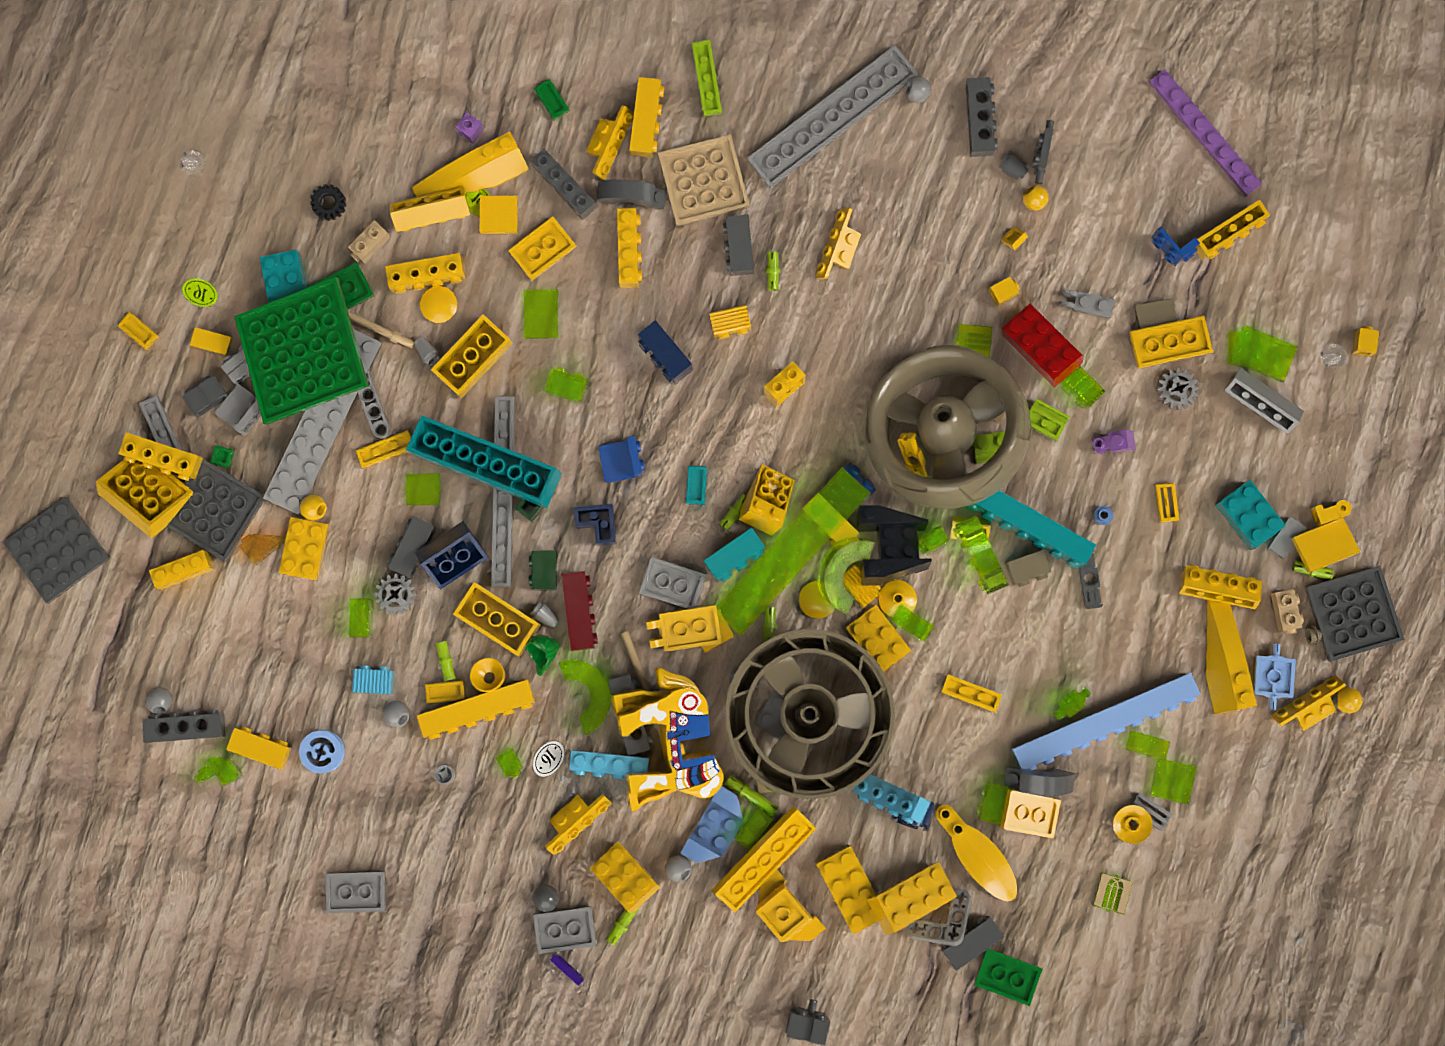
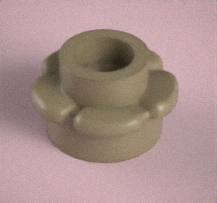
(1313, 635)

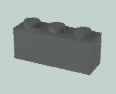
(738, 245)
(417, 536)
(975, 942)

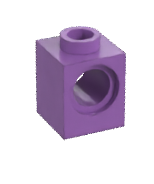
(469, 128)

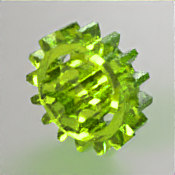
(1072, 703)

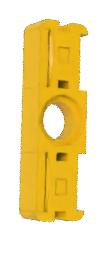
(909, 447)

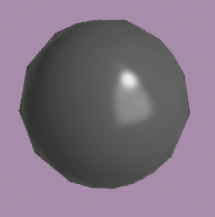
(545, 898)

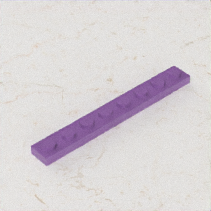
(1205, 132)

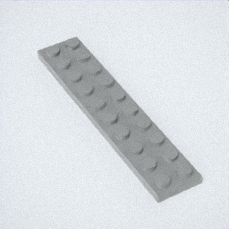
(832, 117)
(313, 441)

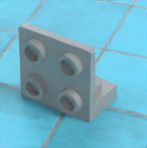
(240, 410)

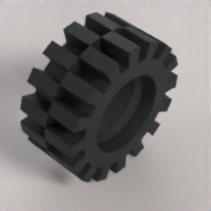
(330, 213)

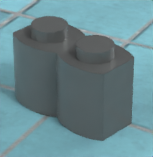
(205, 396)

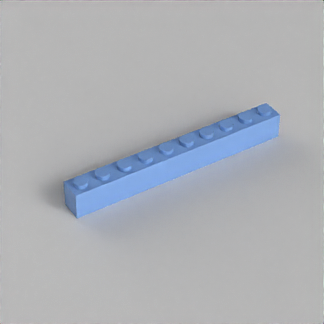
(1106, 721)

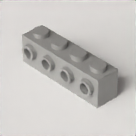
(1264, 401)

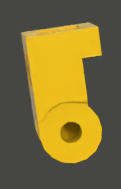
(1336, 511)

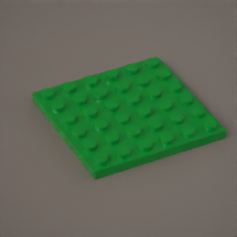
(301, 351)

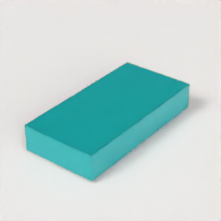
(696, 485)

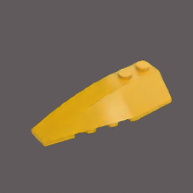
(479, 169)
(1226, 662)

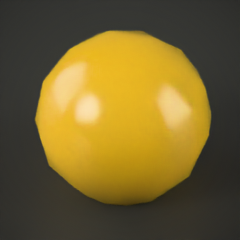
(1035, 197)
(313, 507)
(1349, 700)

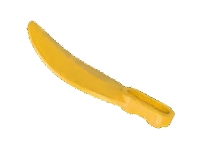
(979, 856)

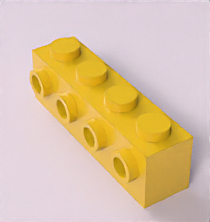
(646, 116)
(429, 209)
(1233, 228)
(628, 247)
(425, 272)
(161, 456)
(1220, 587)

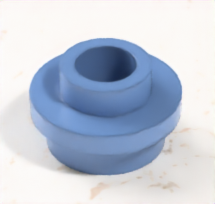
(1099, 519)

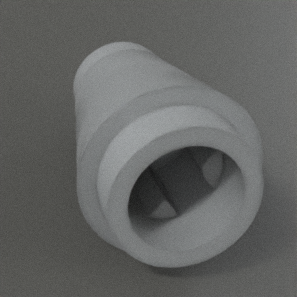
(427, 352)
(544, 615)

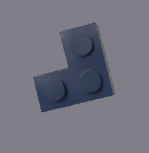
(599, 517)

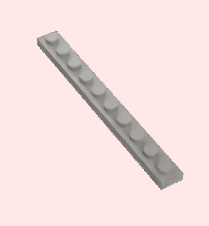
(502, 501)

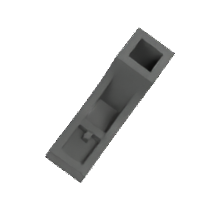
(630, 191)
(1040, 783)

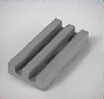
(1164, 821)

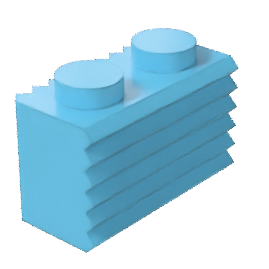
(373, 681)

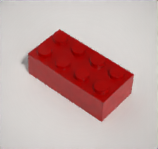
(1042, 345)

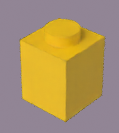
(1004, 291)
(1365, 341)

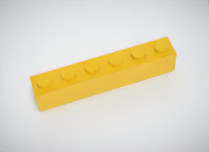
(476, 709)

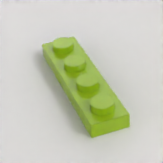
(706, 78)

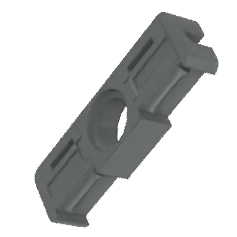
(1091, 593)

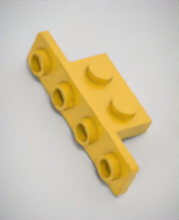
(608, 140)
(840, 245)
(1311, 706)
(573, 819)

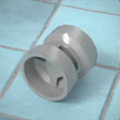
(442, 776)

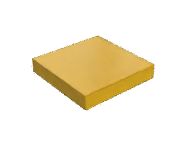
(498, 215)

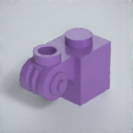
(1116, 441)

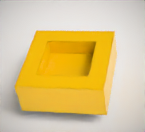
(1014, 238)

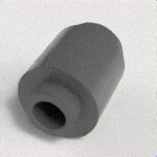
(1013, 167)

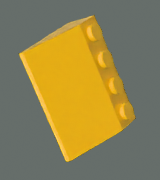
(143, 495)

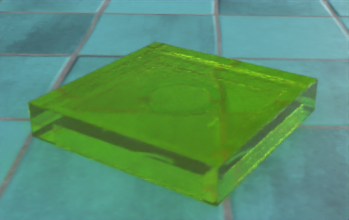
(1173, 781)

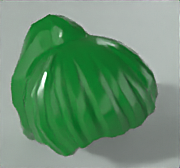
(542, 651)

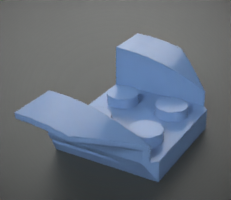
(715, 828)

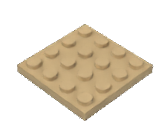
(703, 180)

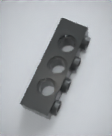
(978, 146)
(563, 184)
(153, 733)
(632, 745)

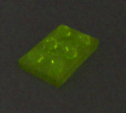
(1263, 353)

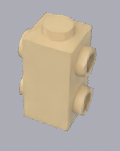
(368, 242)
(1286, 611)

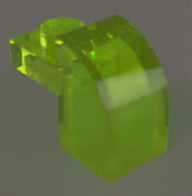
(223, 767)

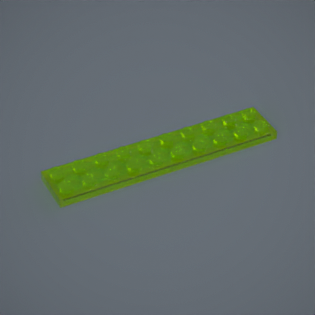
(792, 551)

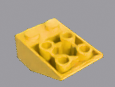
(767, 500)

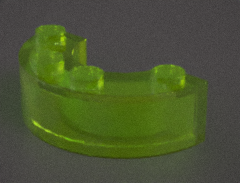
(981, 553)
(833, 567)
(599, 689)

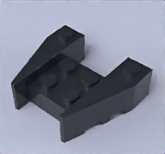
(896, 544)

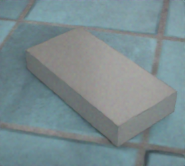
(1283, 541)

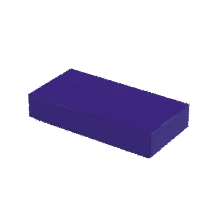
(566, 968)

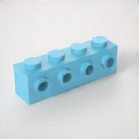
(606, 764)
(892, 797)

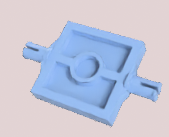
(1274, 676)

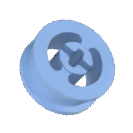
(307, 746)

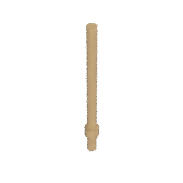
(394, 336)
(637, 667)

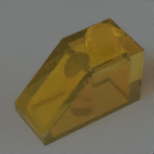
(260, 546)

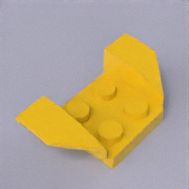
(785, 913)

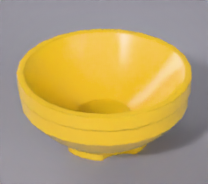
(484, 667)

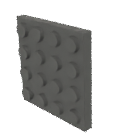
(216, 511)
(56, 550)
(1354, 613)

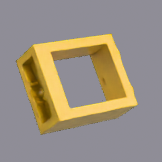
(788, 379)

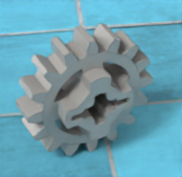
(1181, 396)
(386, 585)

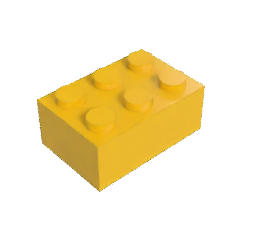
(625, 877)

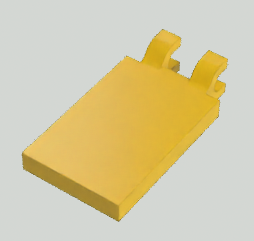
(686, 628)

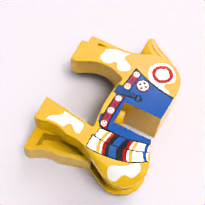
(681, 717)

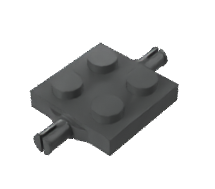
(1043, 145)

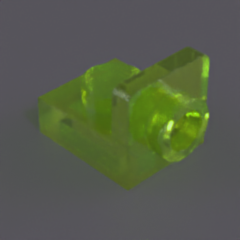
(510, 764)

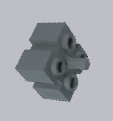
(808, 1024)

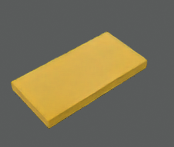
(1170, 342)

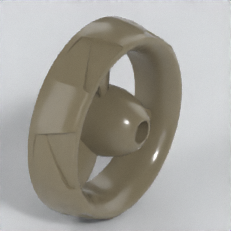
(948, 427)
(855, 711)

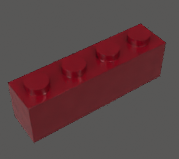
(578, 611)

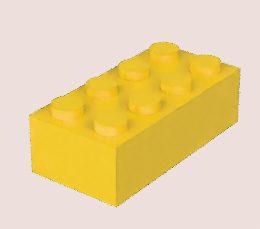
(472, 356)
(496, 619)
(849, 888)
(912, 898)

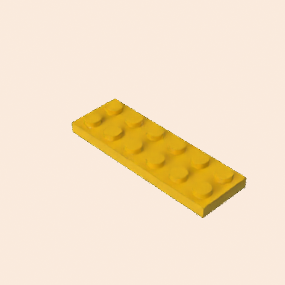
(763, 859)

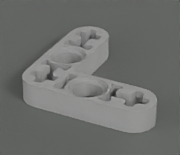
(945, 929)

